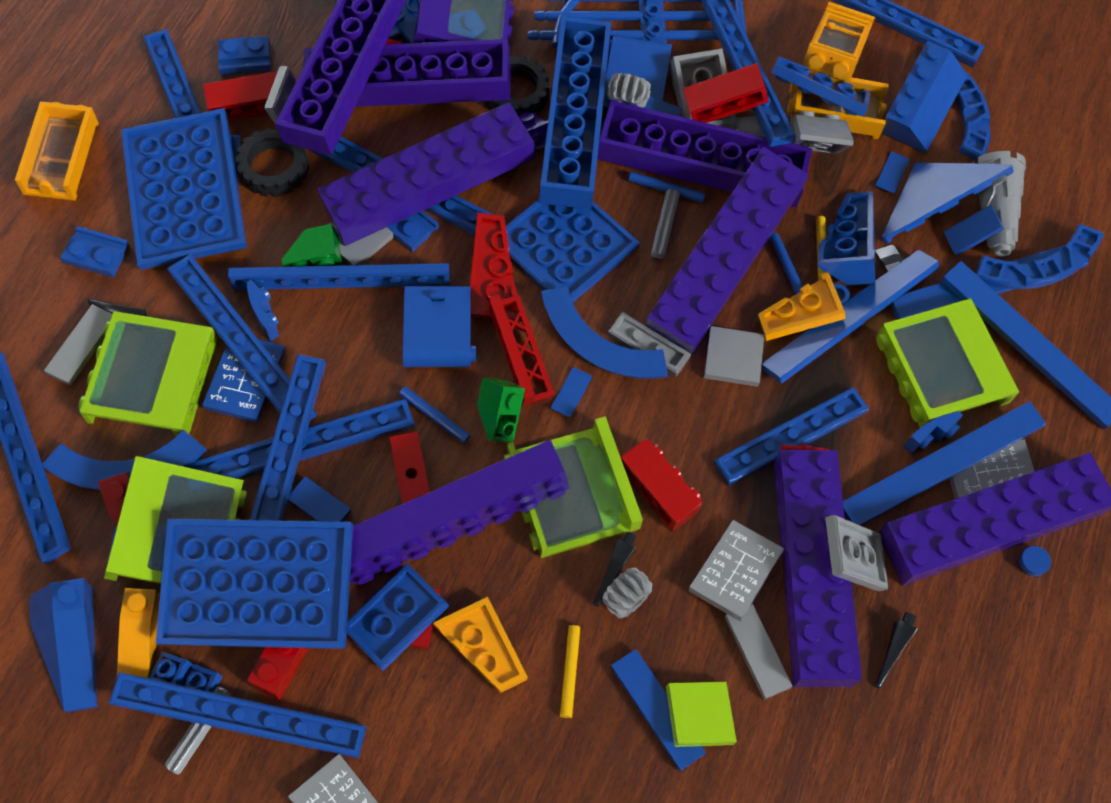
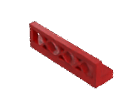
(504, 329)

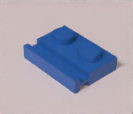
(244, 55)
(414, 230)
(95, 251)

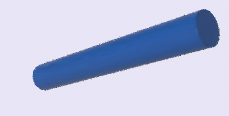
(664, 186)
(786, 262)
(435, 415)

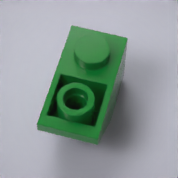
(315, 248)
(500, 408)

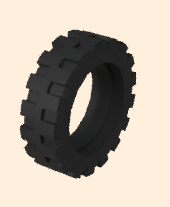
(534, 72)
(271, 184)

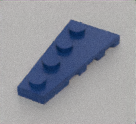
(822, 85)

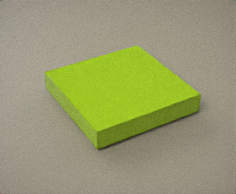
(700, 714)

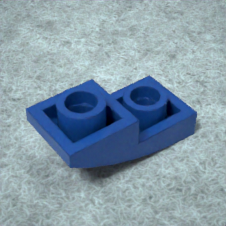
(260, 303)
(934, 430)
(184, 673)

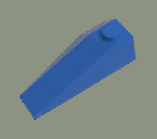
(850, 241)
(66, 637)

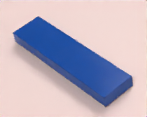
(653, 706)

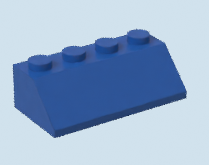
(925, 98)

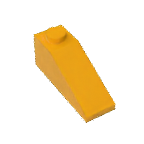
(138, 632)

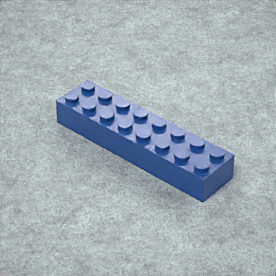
(575, 113)

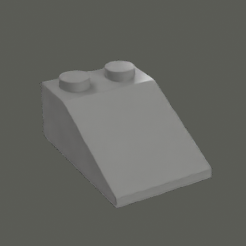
(695, 69)
(821, 134)

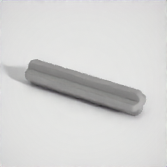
(665, 224)
(189, 742)

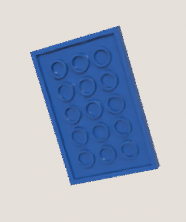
(183, 189)
(255, 583)

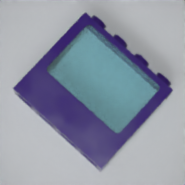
(463, 20)

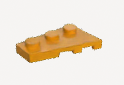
(808, 309)
(484, 643)

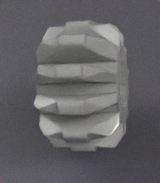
(629, 89)
(627, 592)

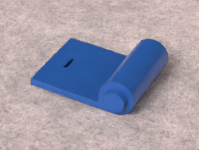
(640, 59)
(437, 327)

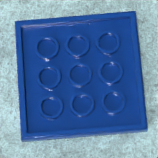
(567, 246)

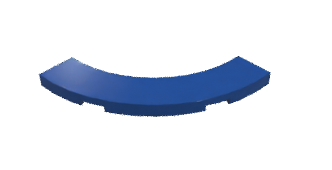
(975, 119)
(1043, 270)
(594, 348)
(87, 472)

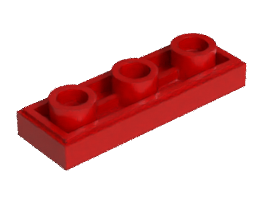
(408, 461)

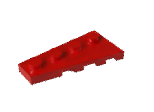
(491, 266)

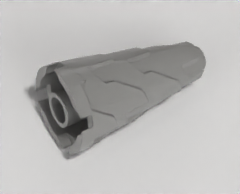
(1005, 198)

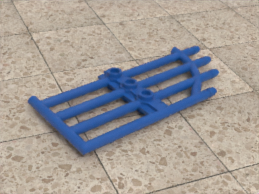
(651, 18)

